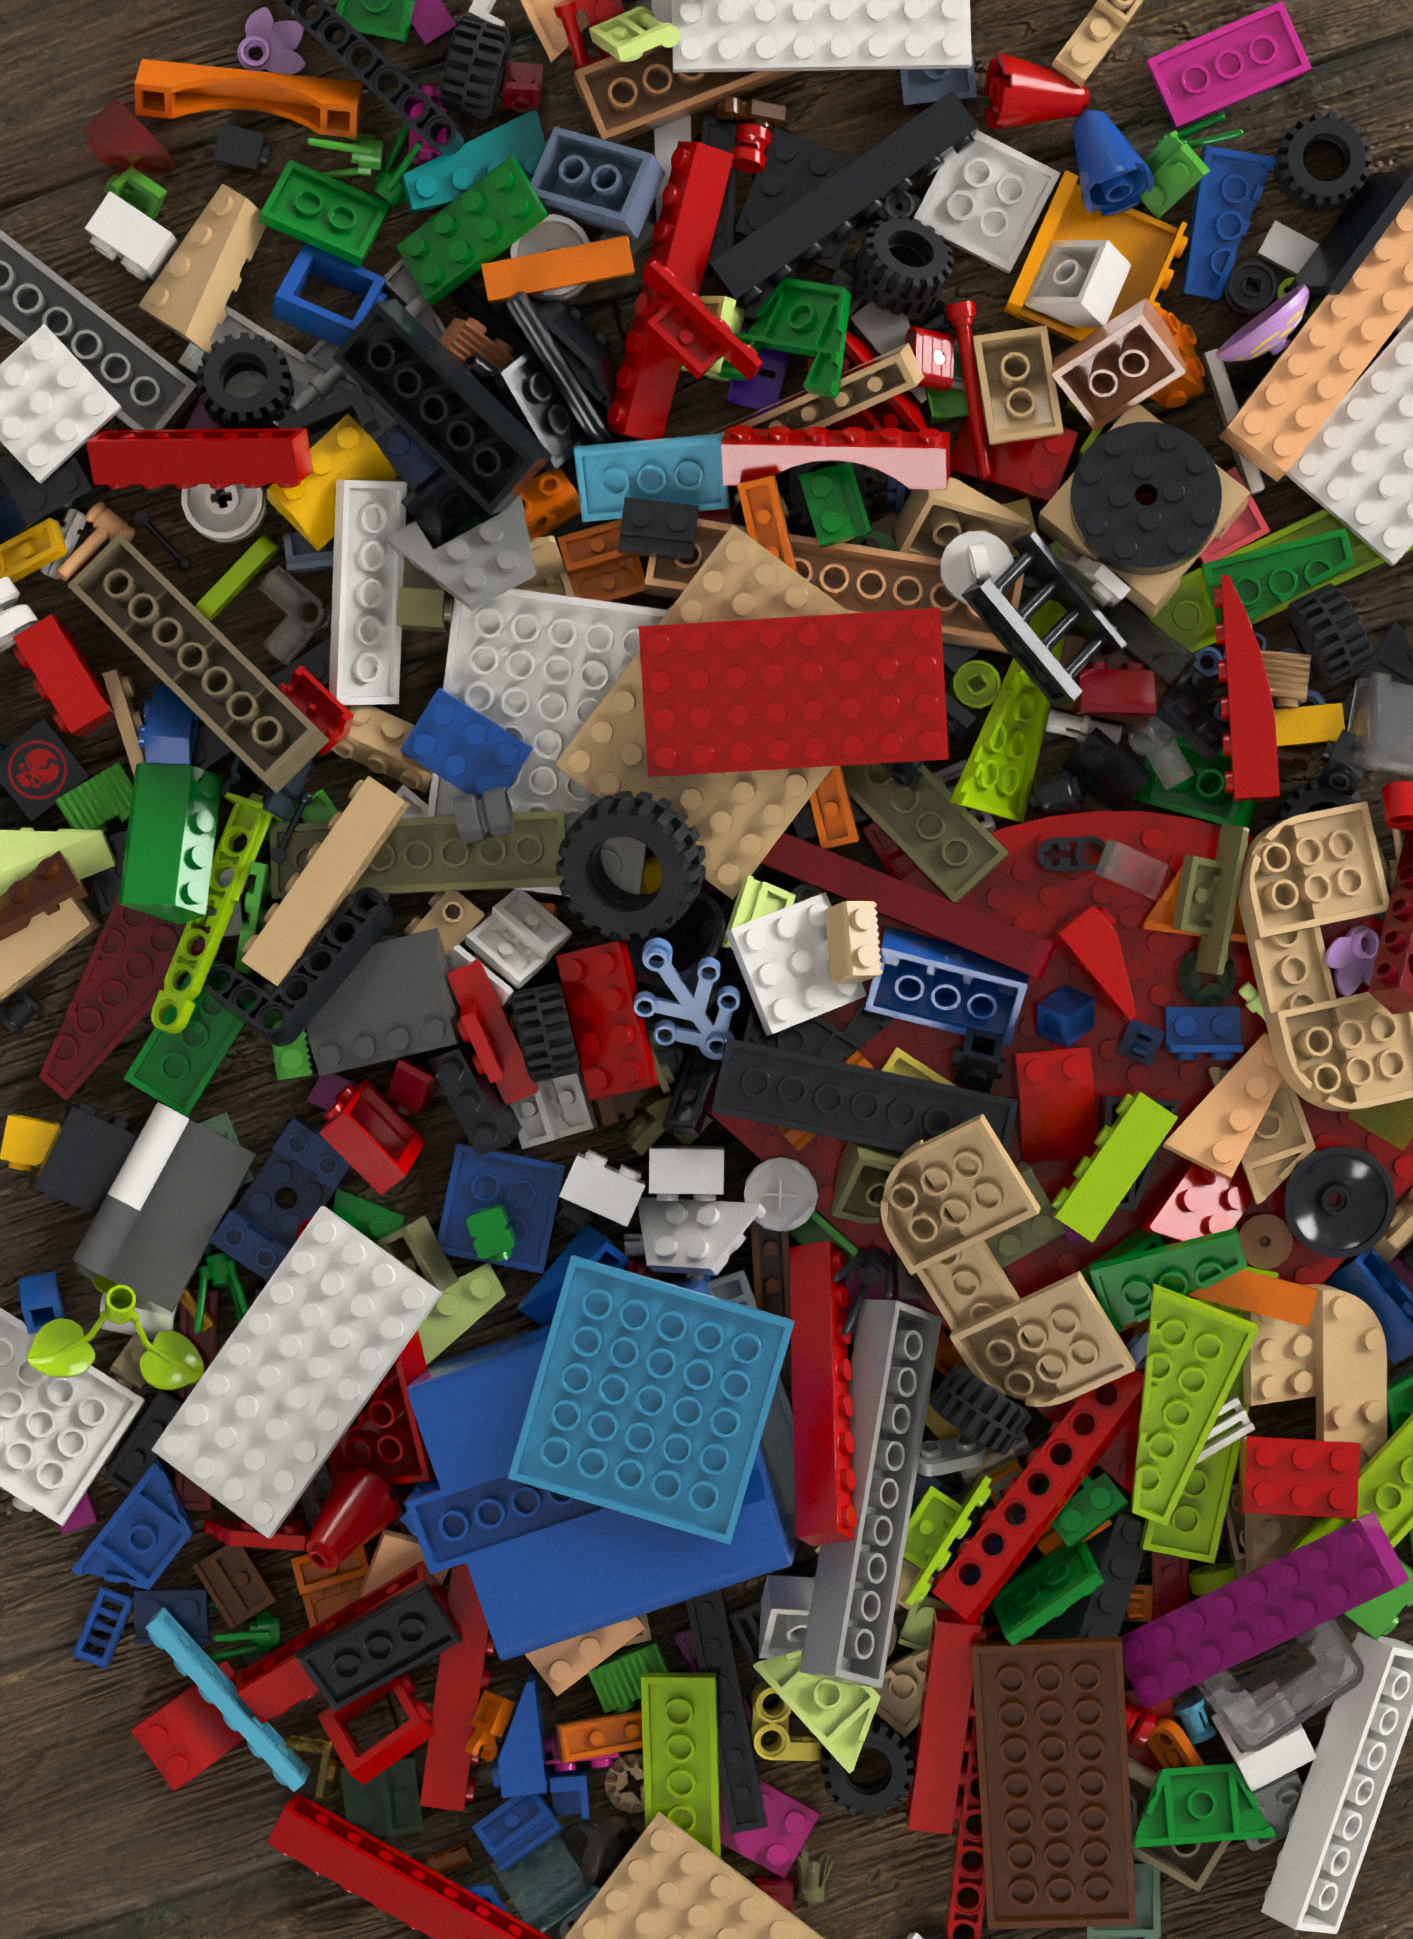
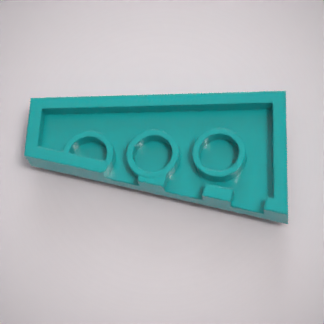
(449, 176)

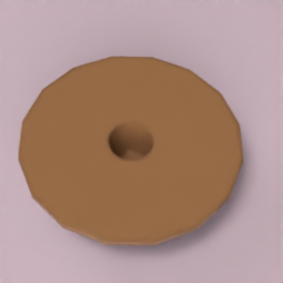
(1266, 1241)

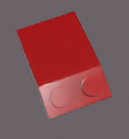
(1019, 467)
(1097, 952)
(1055, 1104)
(186, 1733)

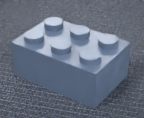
(597, 182)

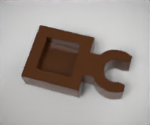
(751, 112)

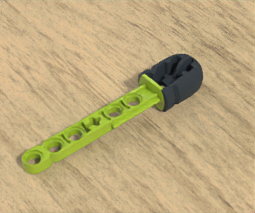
(250, 818)

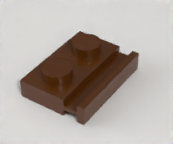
(235, 1583)

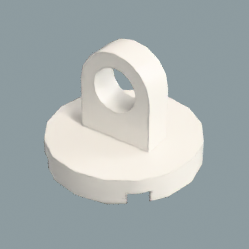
(973, 559)
(785, 1192)

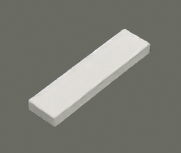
(1228, 408)

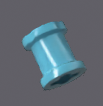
(1195, 1720)

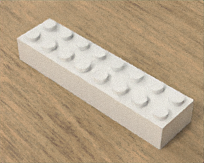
(1344, 1791)

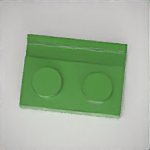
(1175, 174)

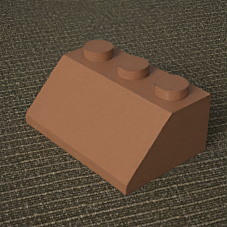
(1119, 364)

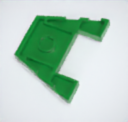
(804, 321)

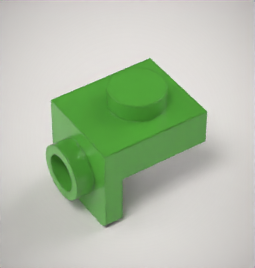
(137, 191)

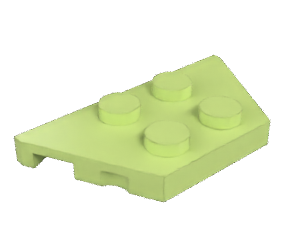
(830, 1709)

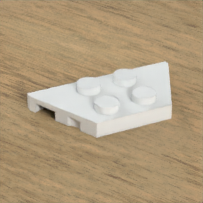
(693, 1234)

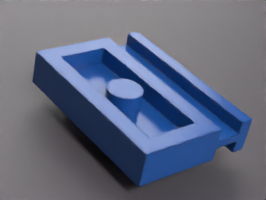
(516, 1829)

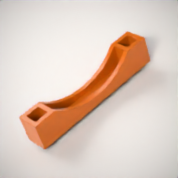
(180, 89)

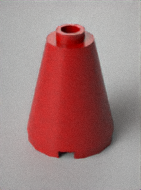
(1029, 94)
(350, 1517)

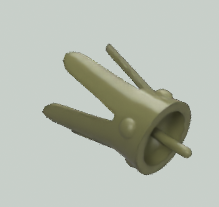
(812, 1881)

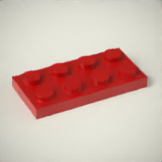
(606, 1029)

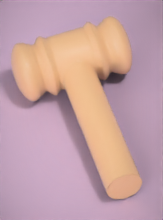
(108, 527)

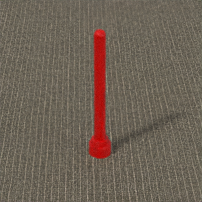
(961, 317)

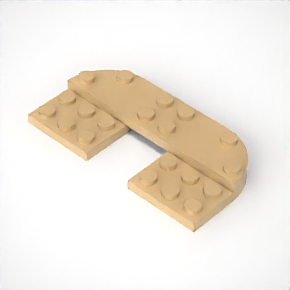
(1292, 882)
(937, 1215)
(1340, 1363)

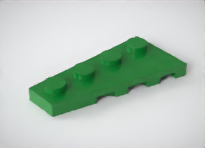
(1279, 571)
(1183, 1267)

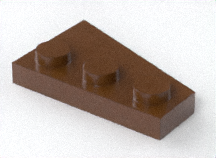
(38, 893)

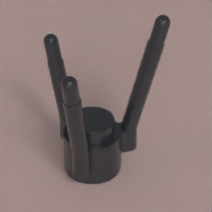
(872, 1268)

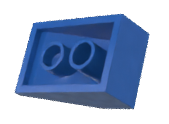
(522, 1755)

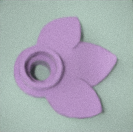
(277, 42)
(1353, 959)

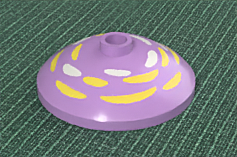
(1268, 329)

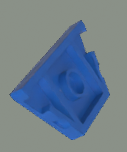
(140, 1534)

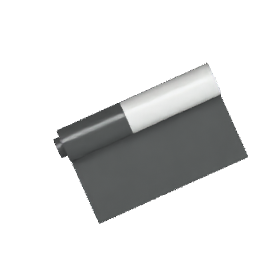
(163, 1207)

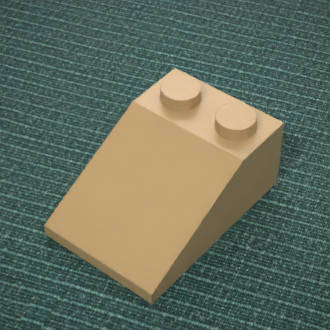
(1017, 385)
(938, 516)

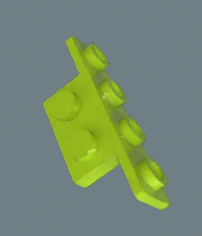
(932, 1530)

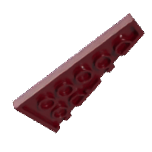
(113, 993)

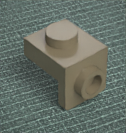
(126, 1366)

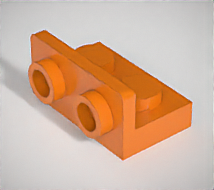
(549, 503)

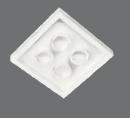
(987, 200)
(49, 404)
(789, 965)

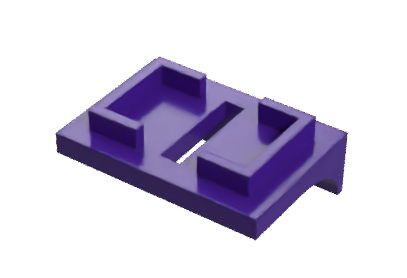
(760, 390)

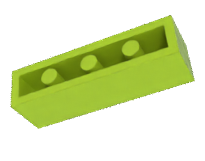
(1114, 1165)

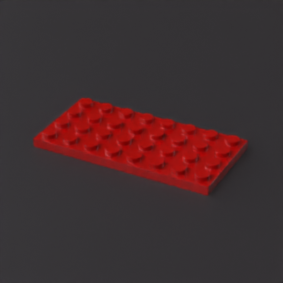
(794, 692)

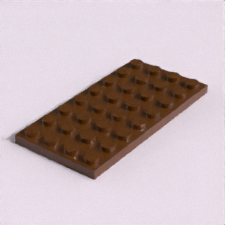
(1054, 1783)

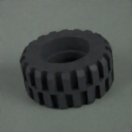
(603, 901)

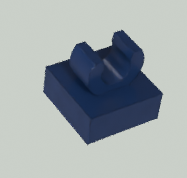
(1140, 1042)

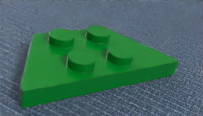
(1200, 1807)

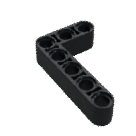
(306, 973)

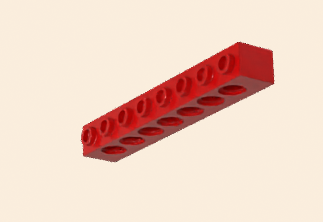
(1042, 1509)

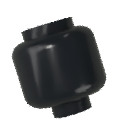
(1057, 794)

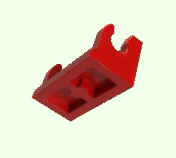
(318, 706)

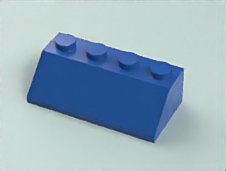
(945, 986)

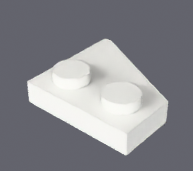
(1103, 583)

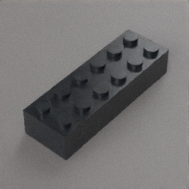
(442, 406)

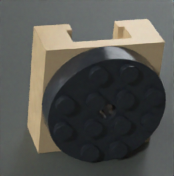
(1141, 543)

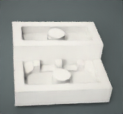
(518, 937)
(554, 1111)

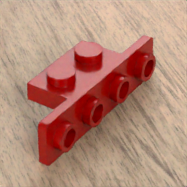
(692, 331)
(489, 1032)

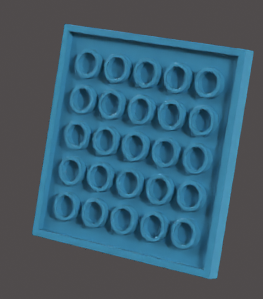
(651, 1399)

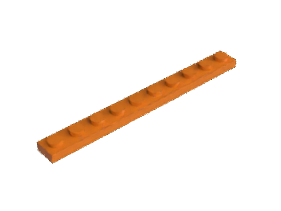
(768, 527)

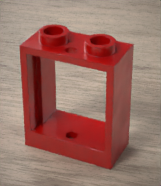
(382, 1145)
(390, 1749)

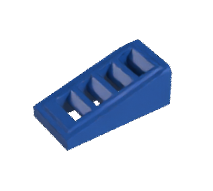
(85, 1637)

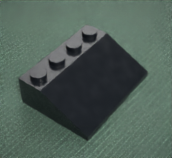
(1118, 1560)

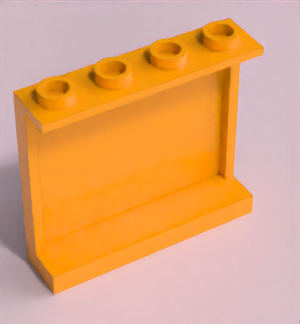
(1137, 236)

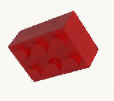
(63, 676)
(1298, 1478)

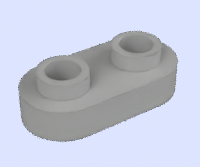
(949, 1455)

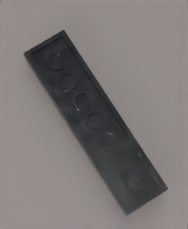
(847, 1098)

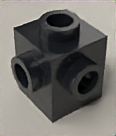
(978, 1060)

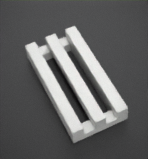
(1231, 1436)

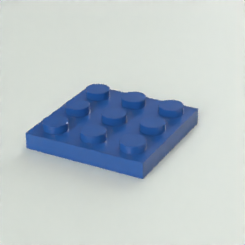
(522, 1183)

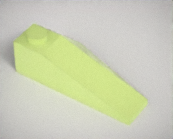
(25, 849)

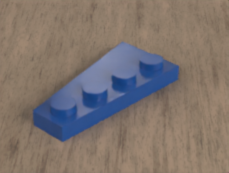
(1221, 217)

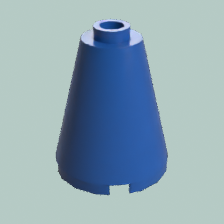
(1108, 166)

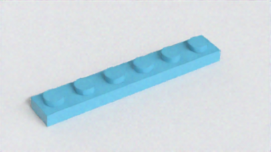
(218, 1689)

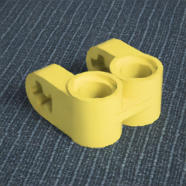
(786, 1746)

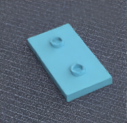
(656, 469)

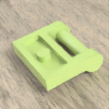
(633, 33)

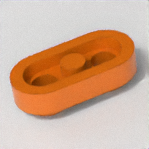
(1172, 1746)

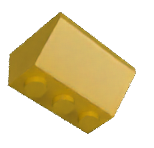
(341, 454)

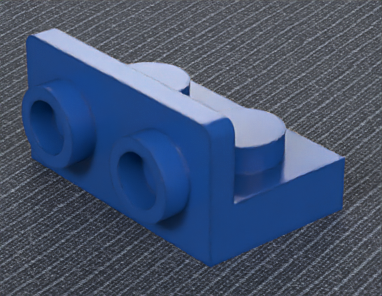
(1202, 1030)

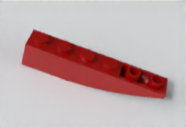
(1246, 704)

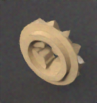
(618, 1778)

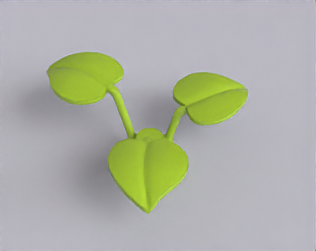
(63, 1349)

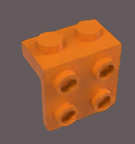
(1190, 383)

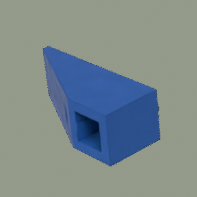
(588, 1244)

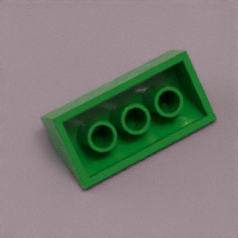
(170, 841)

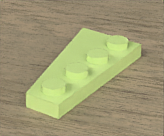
(459, 1309)

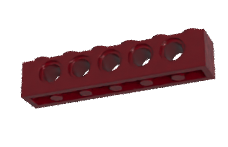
(1393, 967)

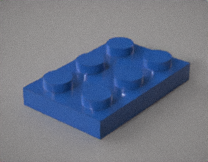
(465, 746)

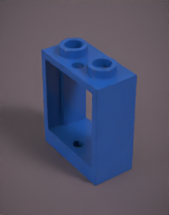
(315, 319)

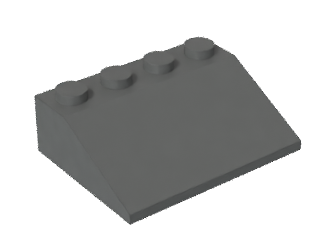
(387, 1006)

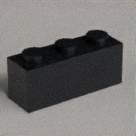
(475, 1101)

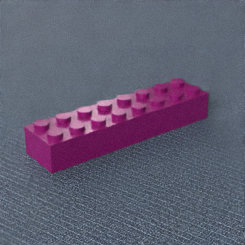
(1261, 1610)

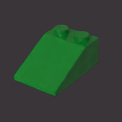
(1199, 795)

